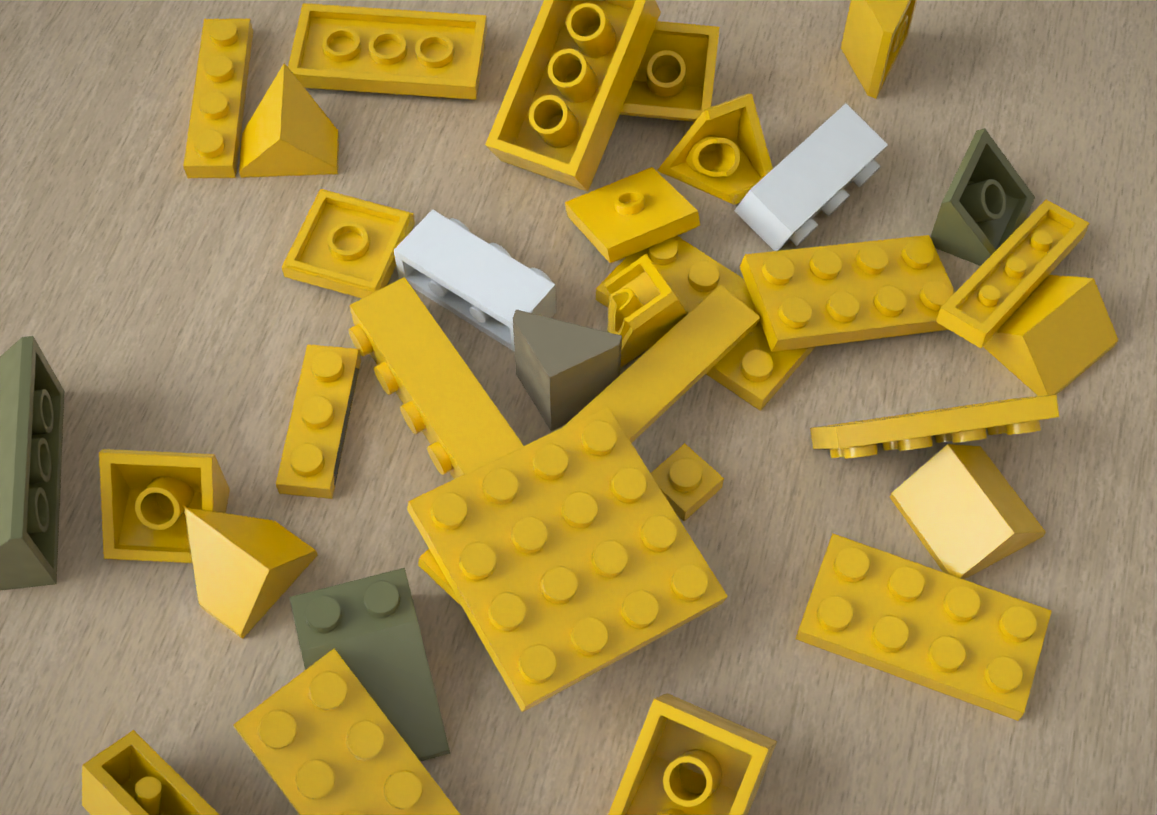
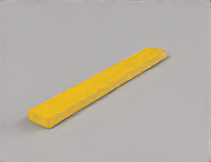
(661, 375)

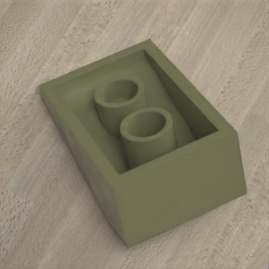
(381, 642)

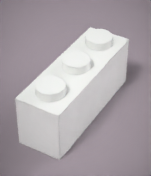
(812, 179)
(472, 277)

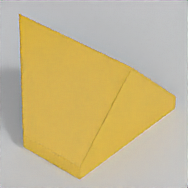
(288, 134)
(722, 151)
(641, 307)
(242, 565)

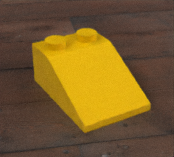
(692, 764)

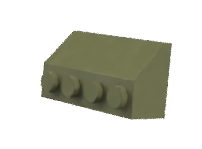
(29, 466)

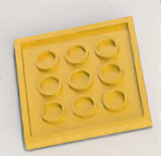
(565, 556)

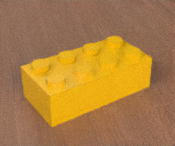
(572, 86)

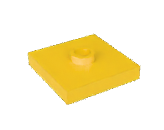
(632, 214)
(347, 244)

